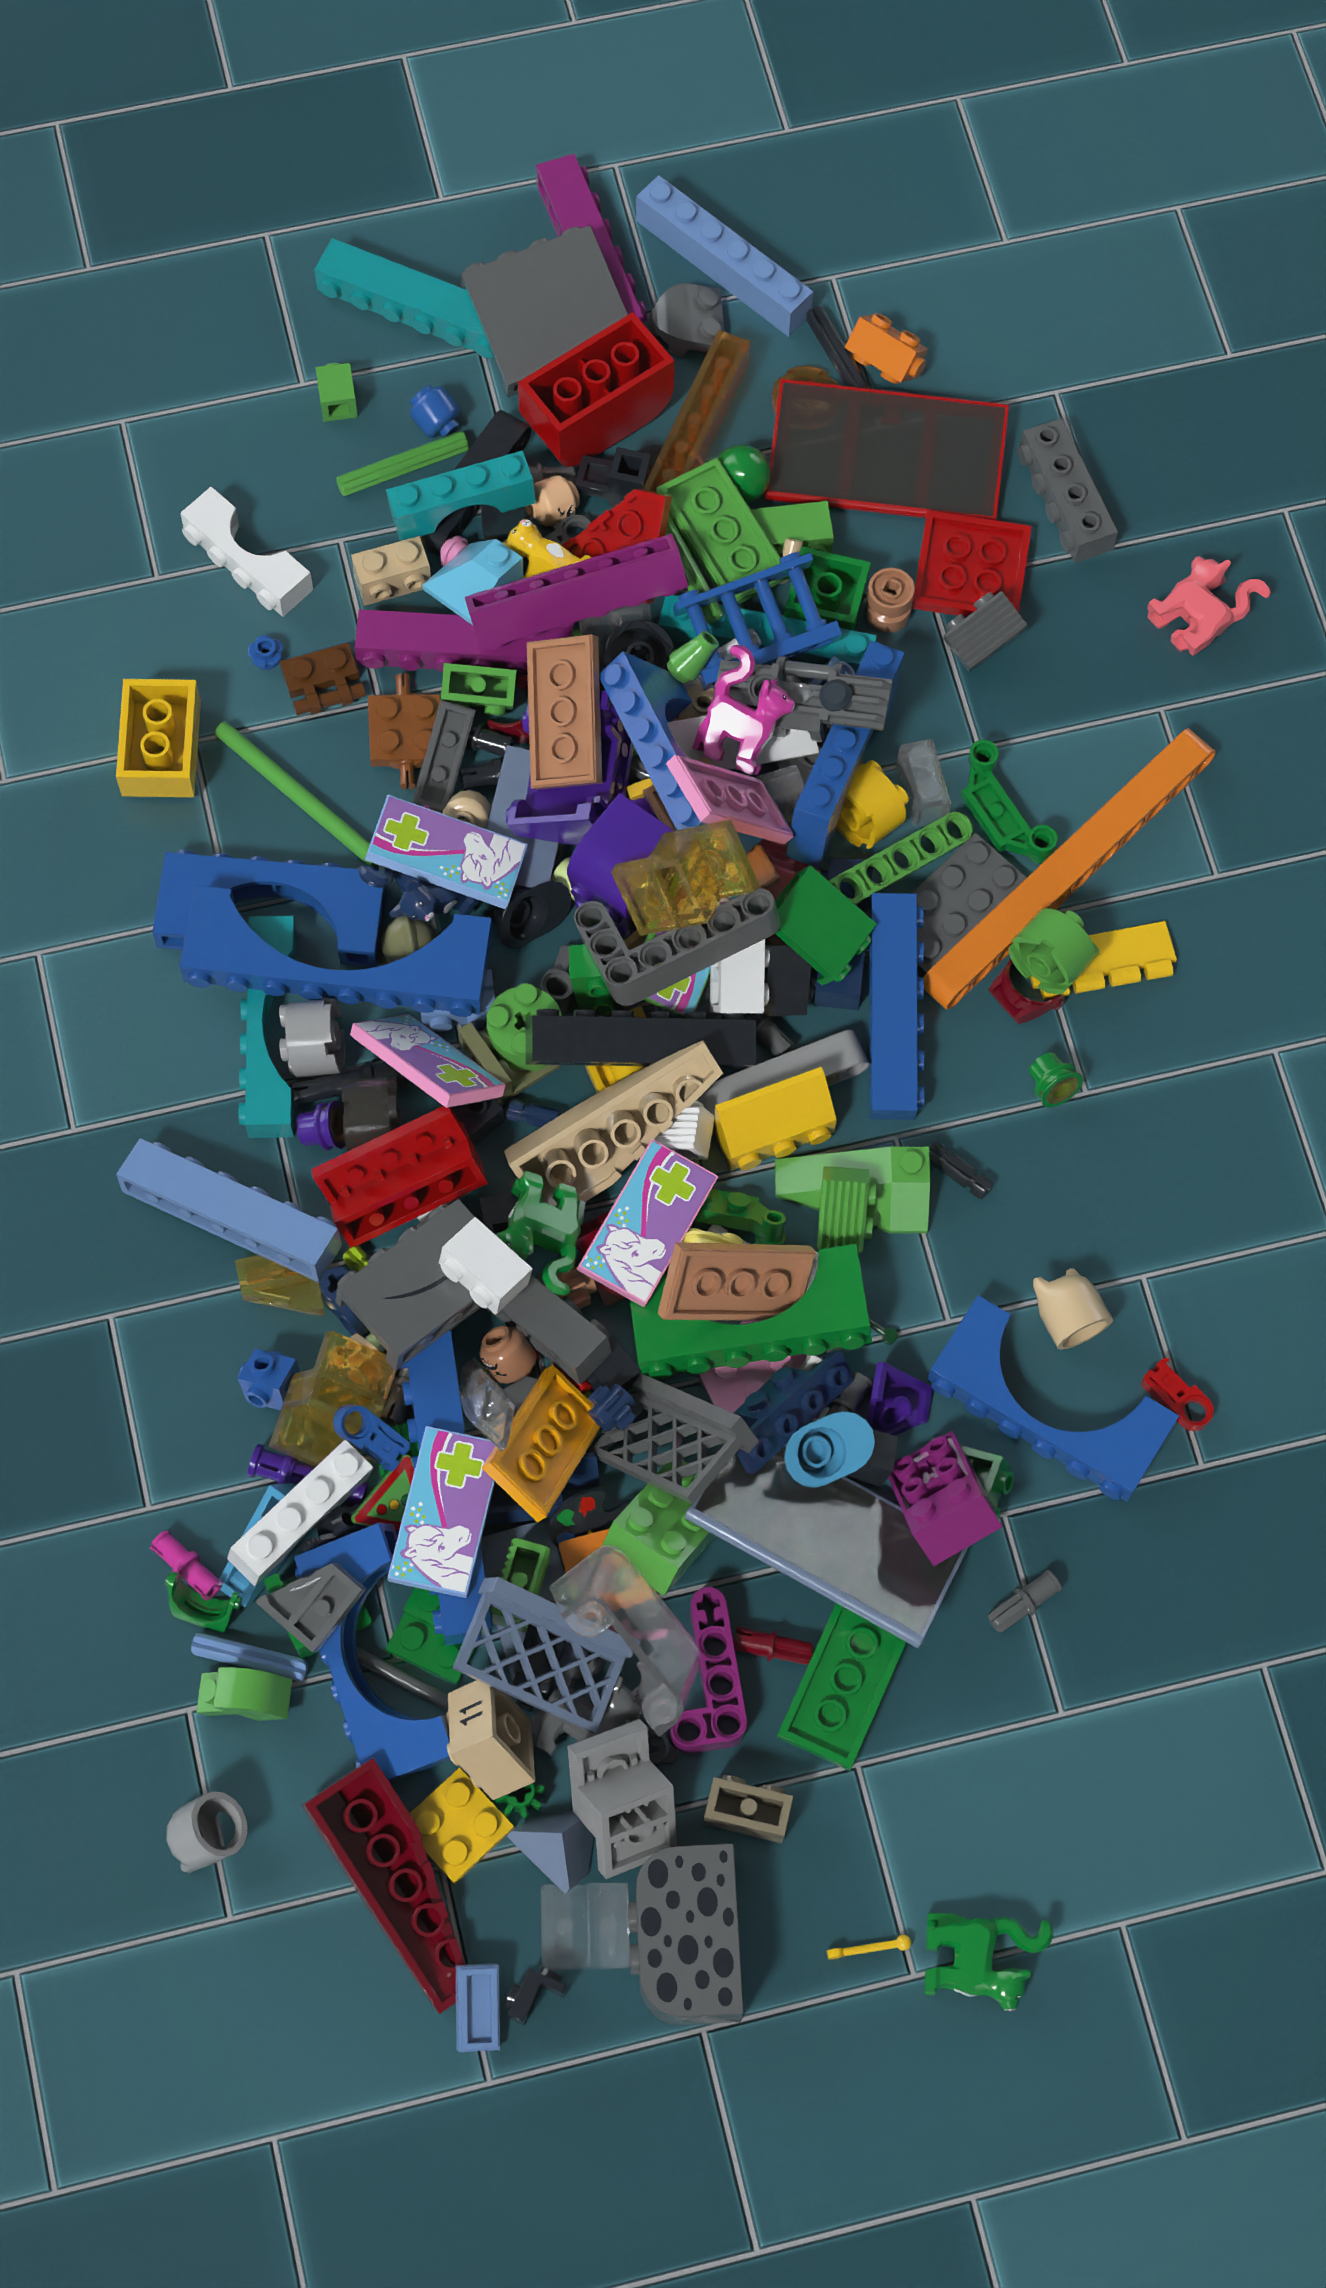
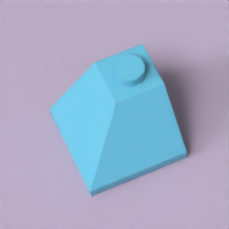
(474, 570)

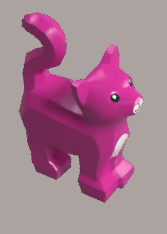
(738, 721)

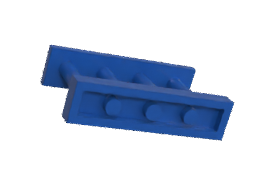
(784, 643)

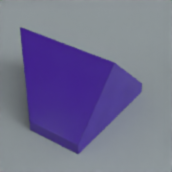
(897, 1401)

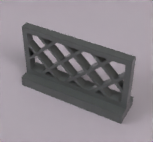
(689, 1416)

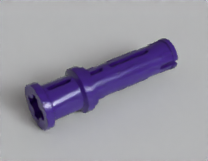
(288, 1470)

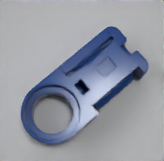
(373, 1438)

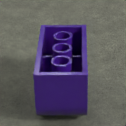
(618, 836)

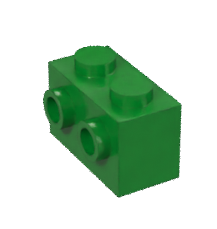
(588, 984)

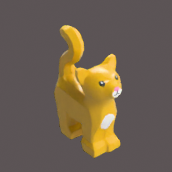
(541, 552)

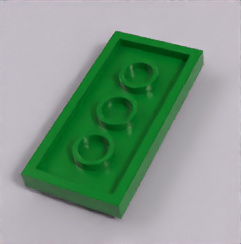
(841, 1688)

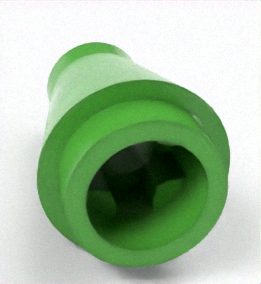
(691, 658)

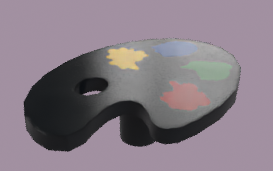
(581, 1516)

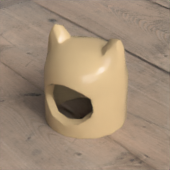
(1071, 1309)

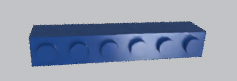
(893, 1006)

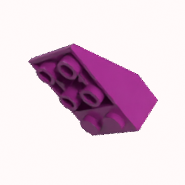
(943, 1498)

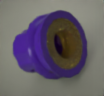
(322, 1126)

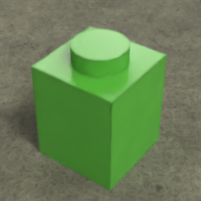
(336, 391)

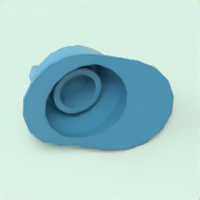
(829, 1449)

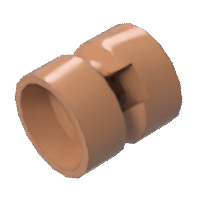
(889, 600)

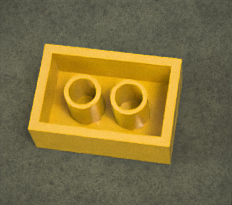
(158, 738)

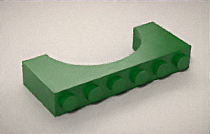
(823, 1319)

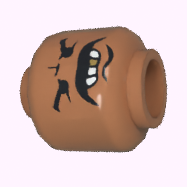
(507, 1354)

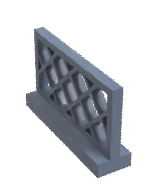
(546, 1617)

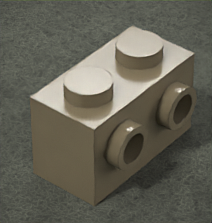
(748, 1809)

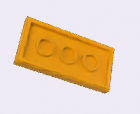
(543, 1444)

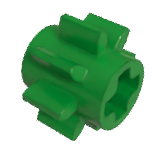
(530, 1801)

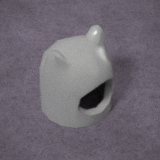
(196, 1831)

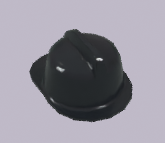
(531, 913)

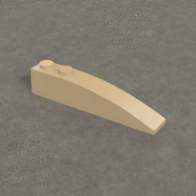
(614, 1127)

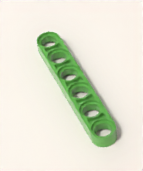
(912, 849)

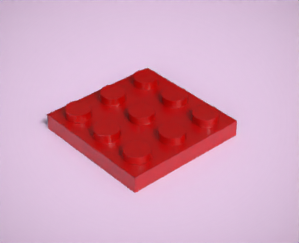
(968, 559)

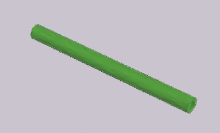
(294, 790)

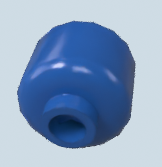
(435, 411)

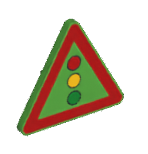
(388, 1498)

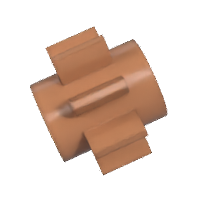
(580, 1287)

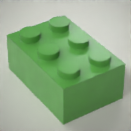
(658, 1535)

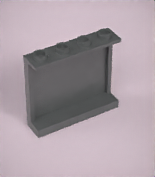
(542, 301)

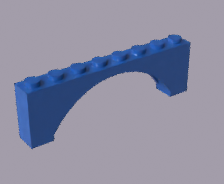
(440, 976)

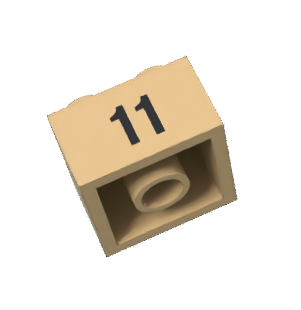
(490, 1739)

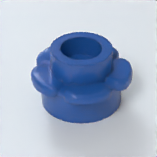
(265, 660)

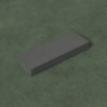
(443, 756)

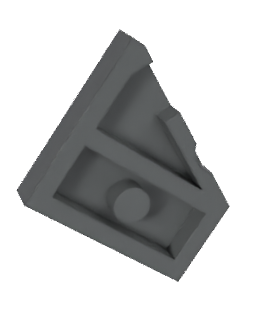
(314, 1604)

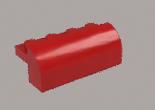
(400, 1175)

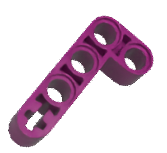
(710, 1669)

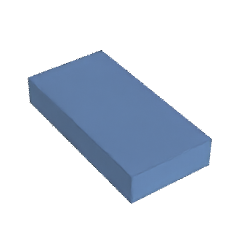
(477, 2008)

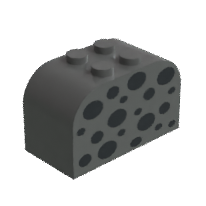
(688, 1935)

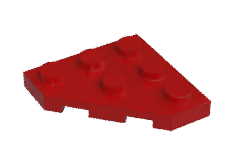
(634, 520)

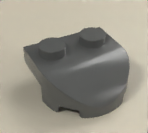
(687, 317)

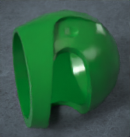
(747, 470)

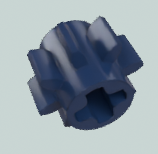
(611, 1407)

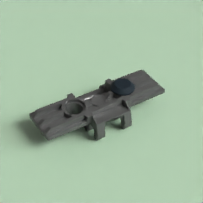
(840, 701)

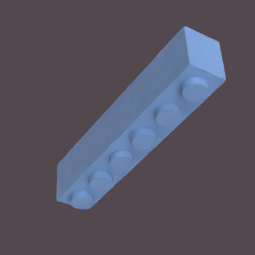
(723, 255)
(230, 1209)

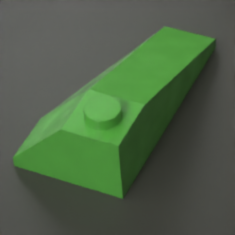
(899, 1175)

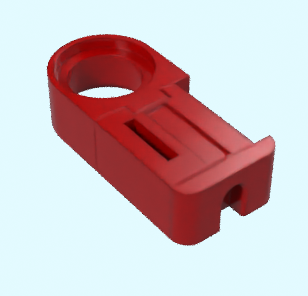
(1174, 1394)

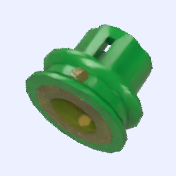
(1054, 1080)

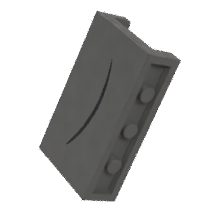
(405, 1292)

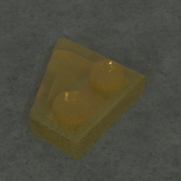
(278, 1286)

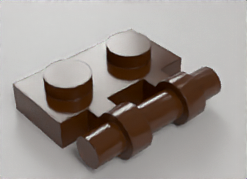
(321, 671)

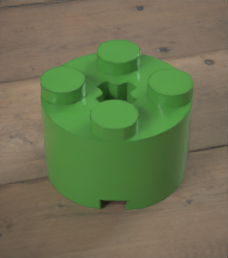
(1053, 949)
(507, 1016)

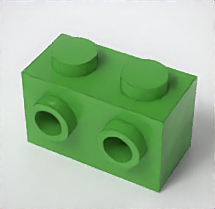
(479, 687)

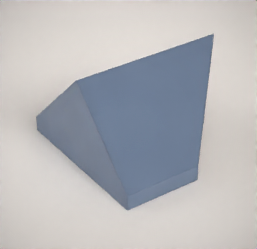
(557, 1846)

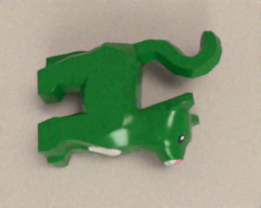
(546, 1226)
(973, 1956)

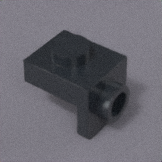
(524, 1996)

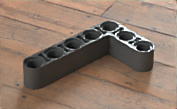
(673, 947)

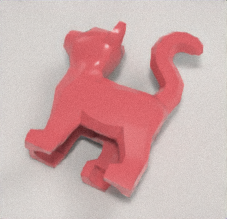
(1201, 608)

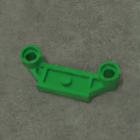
(998, 813)
(743, 1213)

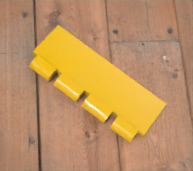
(1122, 956)

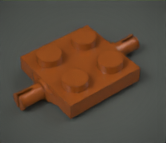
(401, 729)

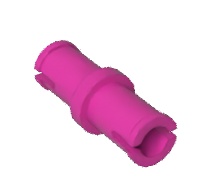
(186, 1564)

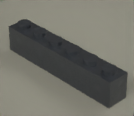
(636, 1040)

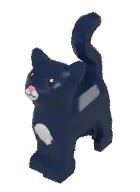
(420, 897)

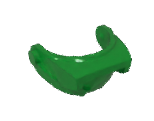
(216, 1609)

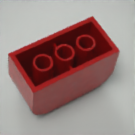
(598, 391)

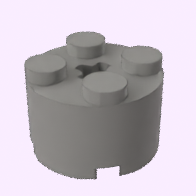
(313, 1038)

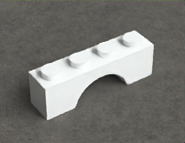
(276, 578)
(299, 1511)

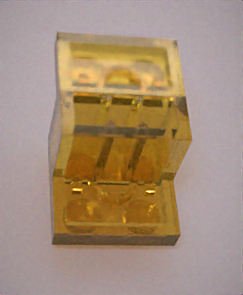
(685, 877)
(341, 1376)

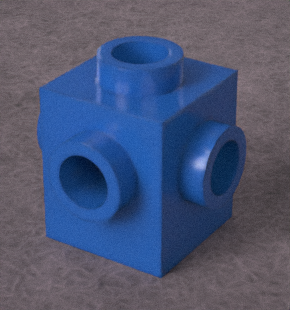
(267, 1378)

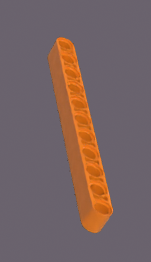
(1068, 867)

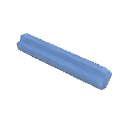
(249, 1656)

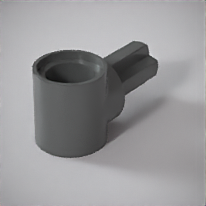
(558, 980)

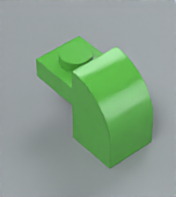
(244, 1693)

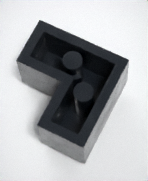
(787, 980)

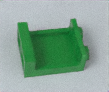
(822, 924)

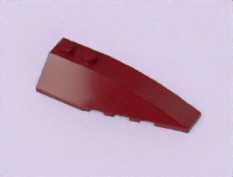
(391, 1873)

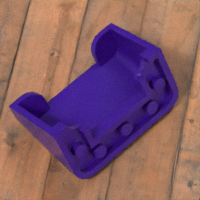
(569, 812)

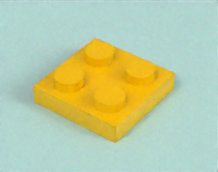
(459, 1825)

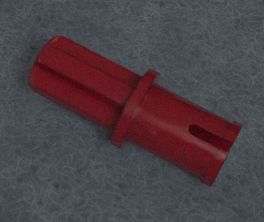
(772, 1646)

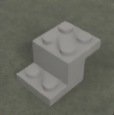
(622, 1797)

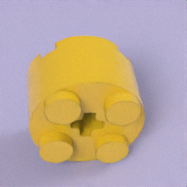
(871, 807)

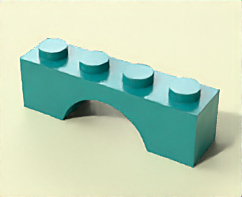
(424, 503)

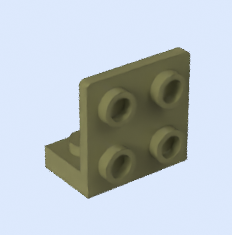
(478, 1048)

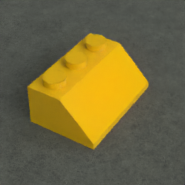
(775, 1120)

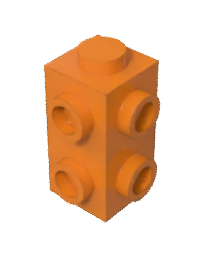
(886, 348)

